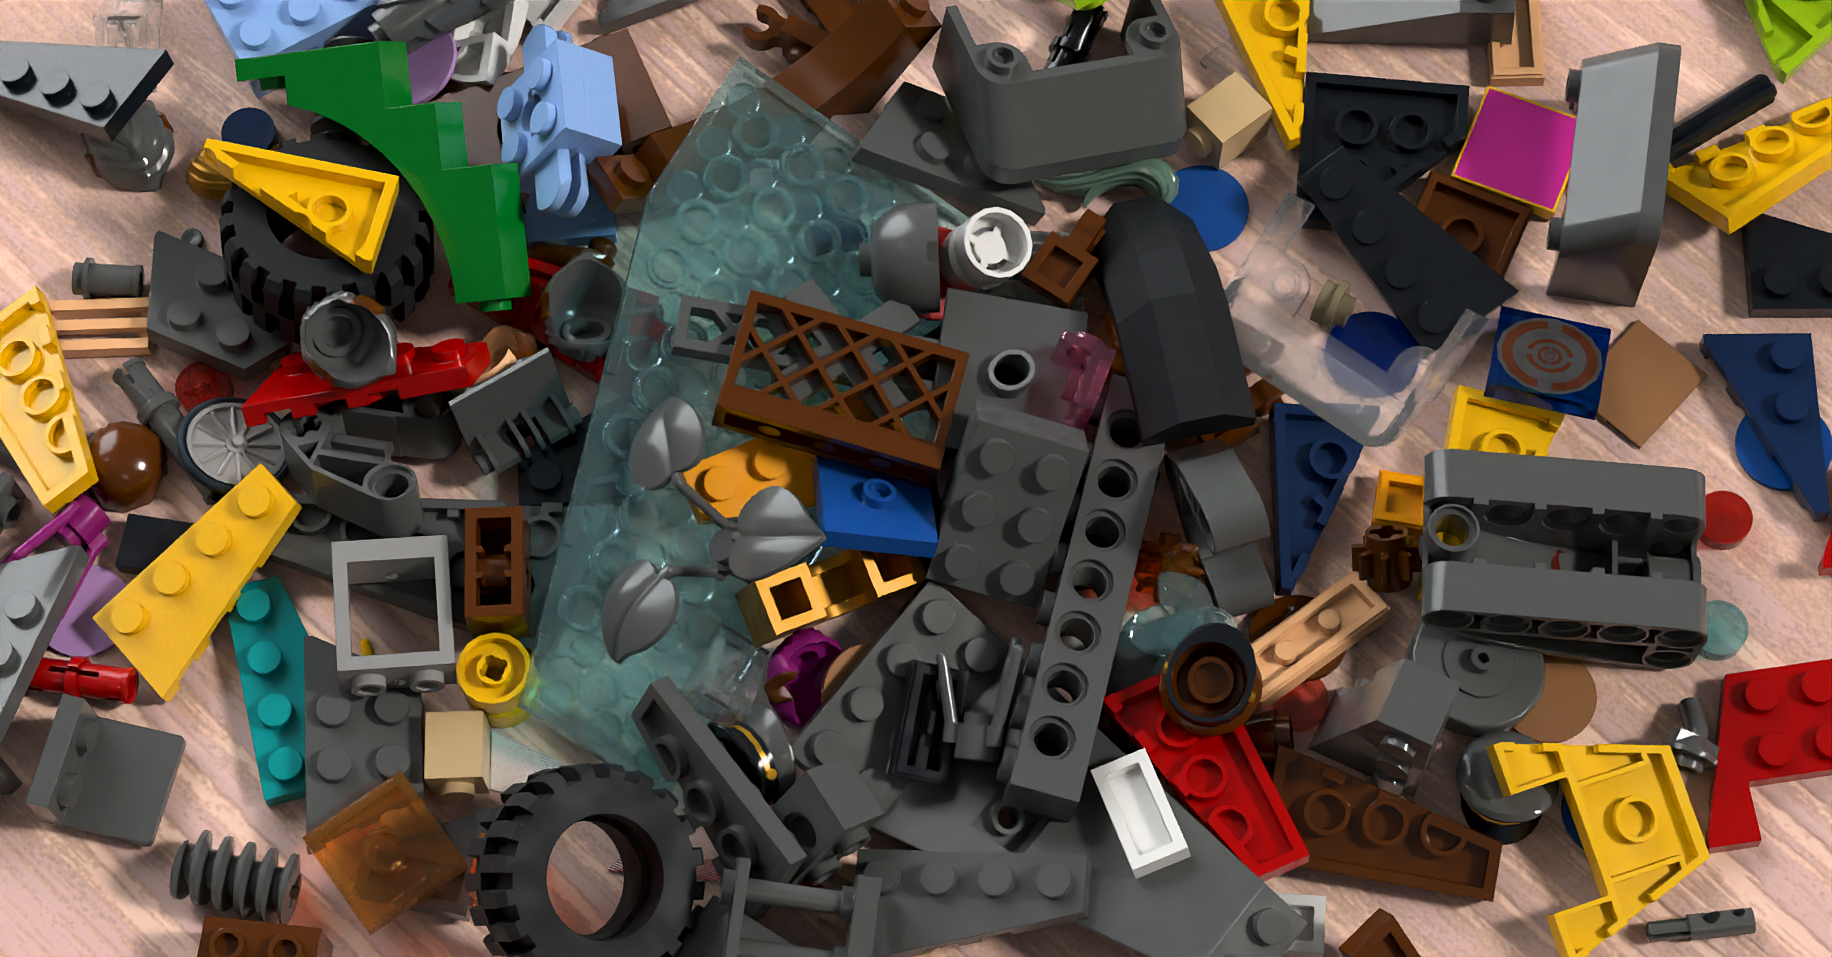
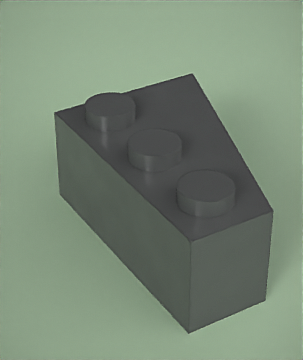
(1388, 724)

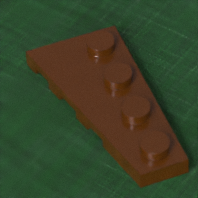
(1381, 836)

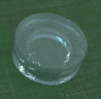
(1725, 631)

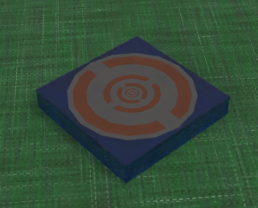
(1547, 363)

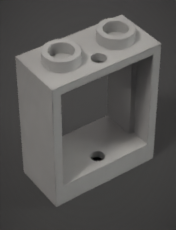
(386, 562)

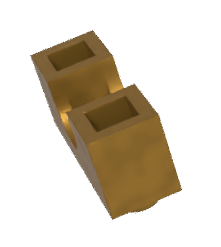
(824, 591)

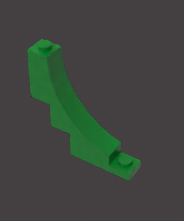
(471, 206)

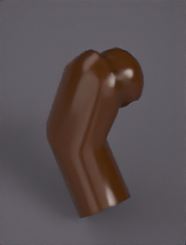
(561, 254)

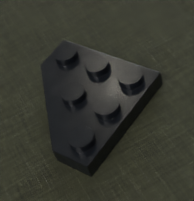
(1385, 123)

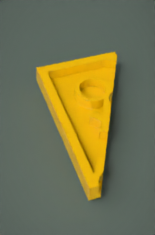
(1274, 49)
(327, 200)

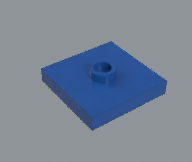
(873, 511)

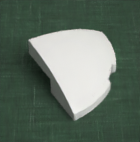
(488, 44)

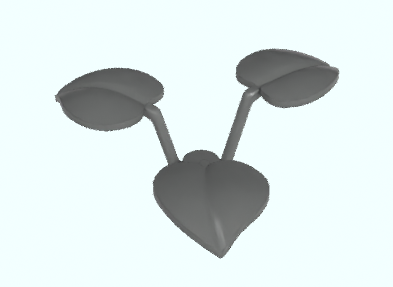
(768, 538)

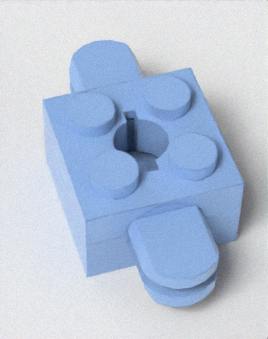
(559, 119)

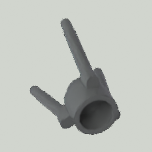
(980, 734)

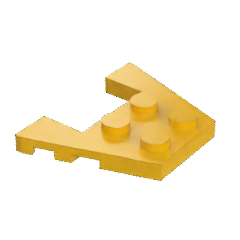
(1629, 821)

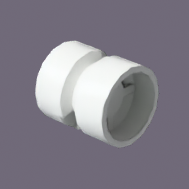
(985, 250)

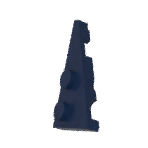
(1777, 389)
(1307, 479)

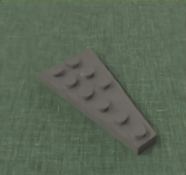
(309, 539)

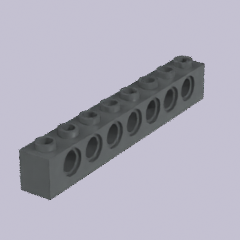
(1055, 783)

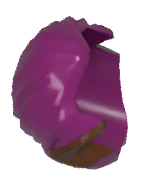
(797, 675)

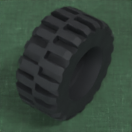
(282, 284)
(650, 842)

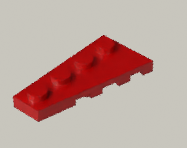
(1216, 779)

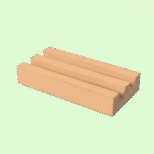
(102, 309)

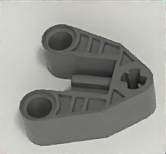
(347, 463)
(1224, 519)

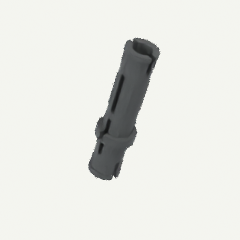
(157, 411)

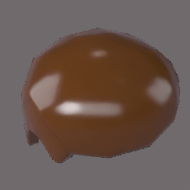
(128, 465)

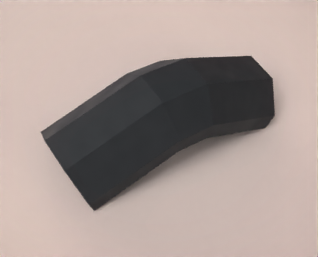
(1171, 323)

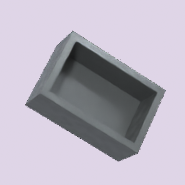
(1006, 503)

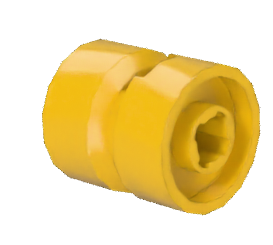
(500, 687)

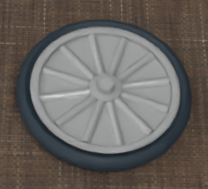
(223, 450)

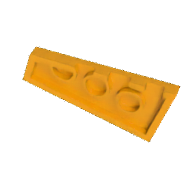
(744, 470)

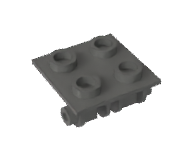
(511, 408)

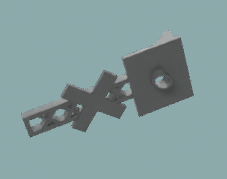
(986, 326)

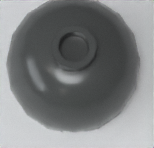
(905, 257)

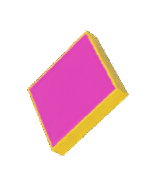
(1518, 151)

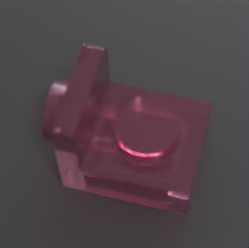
(1089, 368)

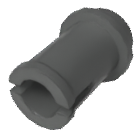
(107, 280)

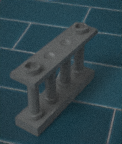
(852, 904)

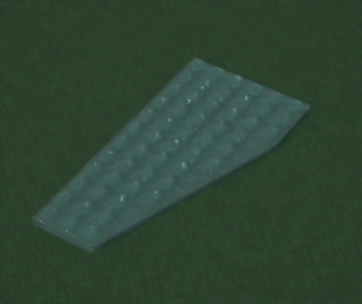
(744, 204)

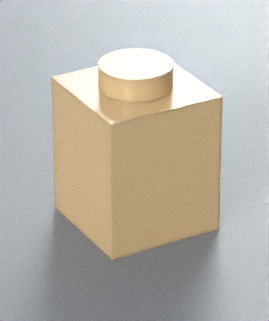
(1226, 121)
(457, 754)

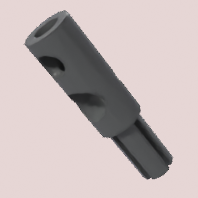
(1703, 925)

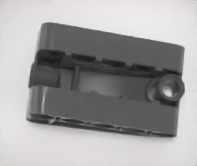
(1626, 570)

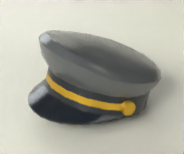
(761, 751)
(1482, 801)

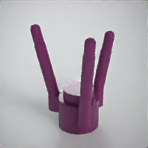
(75, 524)

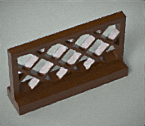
(828, 433)

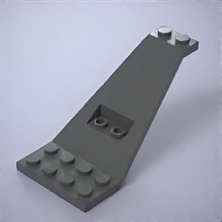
(1184, 910)

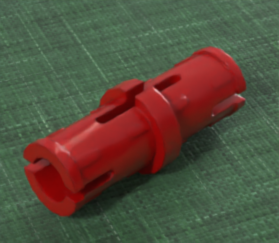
(86, 680)

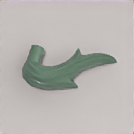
(1150, 175)

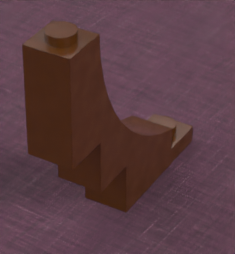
(836, 77)

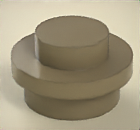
(1333, 306)

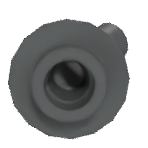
(1690, 744)

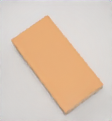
(1523, 59)

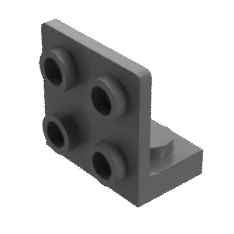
(104, 774)

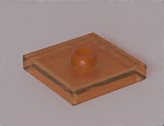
(385, 853)

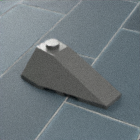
(1411, 21)

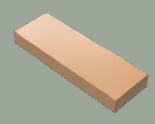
(1316, 635)

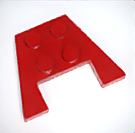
(1769, 731)

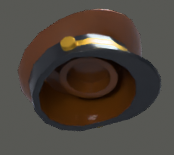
(1211, 681)

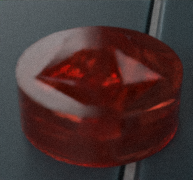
(201, 383)

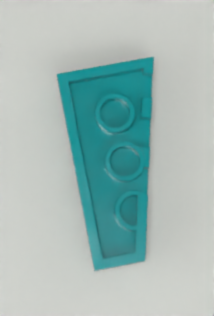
(271, 672)

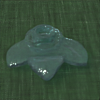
(1182, 607)

